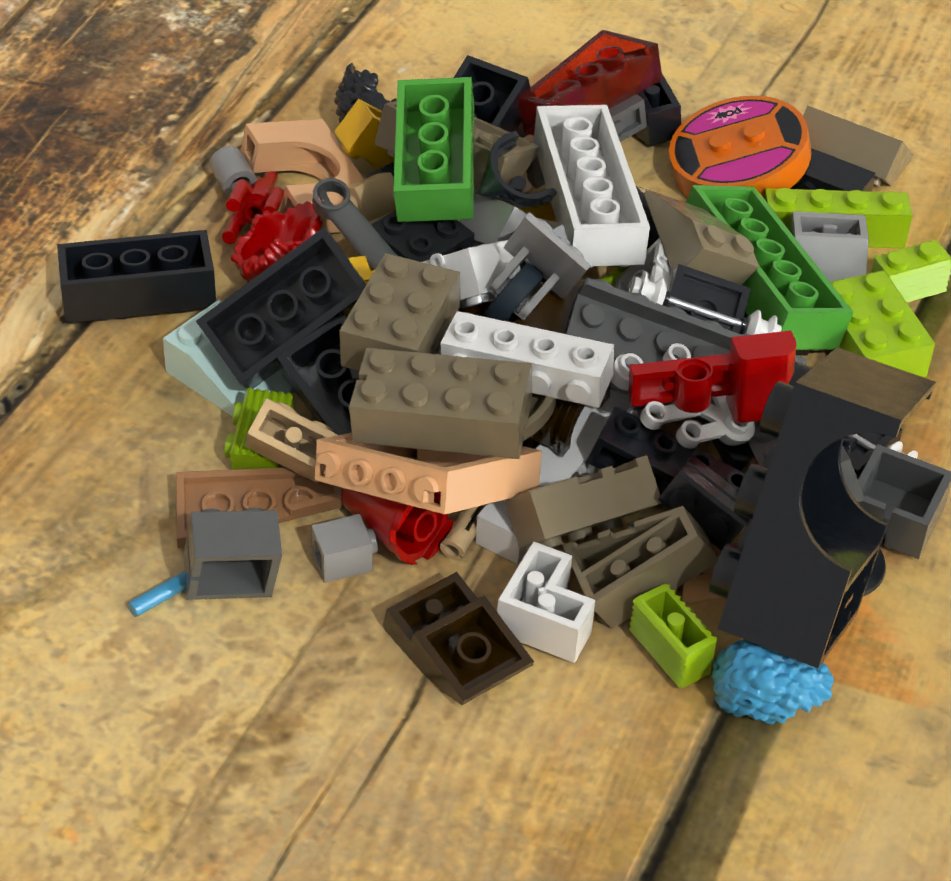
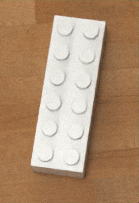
(592, 183)

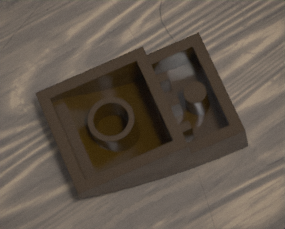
(456, 639)

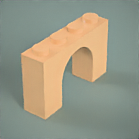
(300, 147)

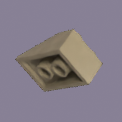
(701, 240)

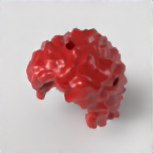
(273, 237)

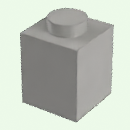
(343, 548)

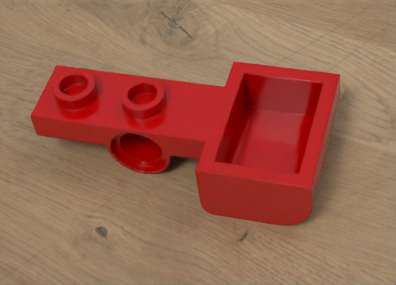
(742, 376)

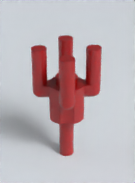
(251, 200)

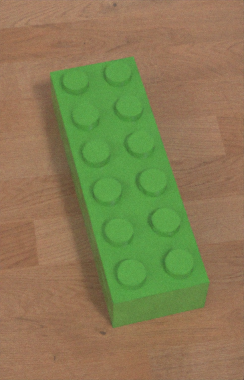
(787, 277)

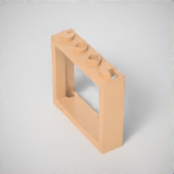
(413, 478)

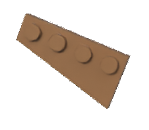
(251, 488)

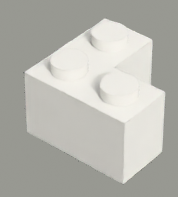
(543, 608)

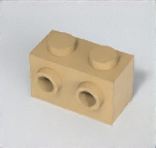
(287, 437)

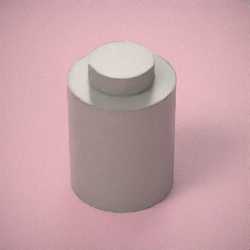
(229, 167)

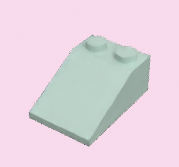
(200, 367)

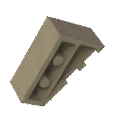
(583, 503)
(636, 560)

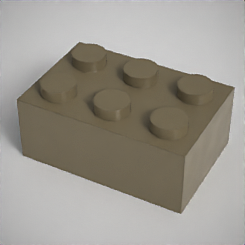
(400, 309)

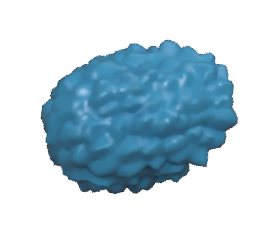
(767, 683)

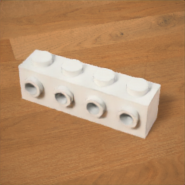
(561, 363)

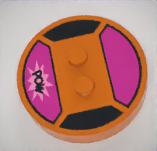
(741, 144)

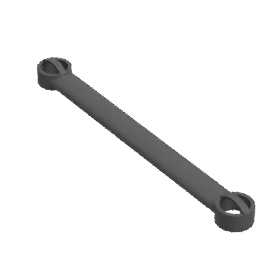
(350, 221)

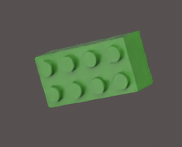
(434, 150)

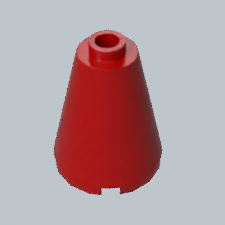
(400, 527)

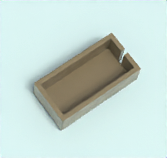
(441, 403)

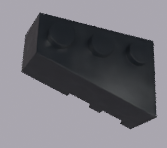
(662, 113)

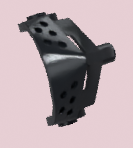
(496, 188)

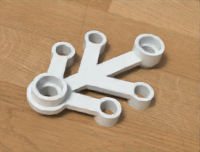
(722, 422)

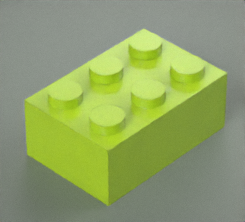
(884, 324)

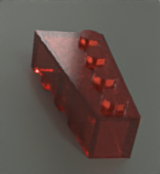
(598, 73)

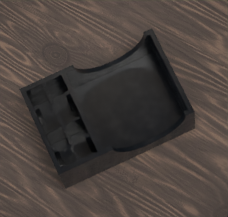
(809, 541)

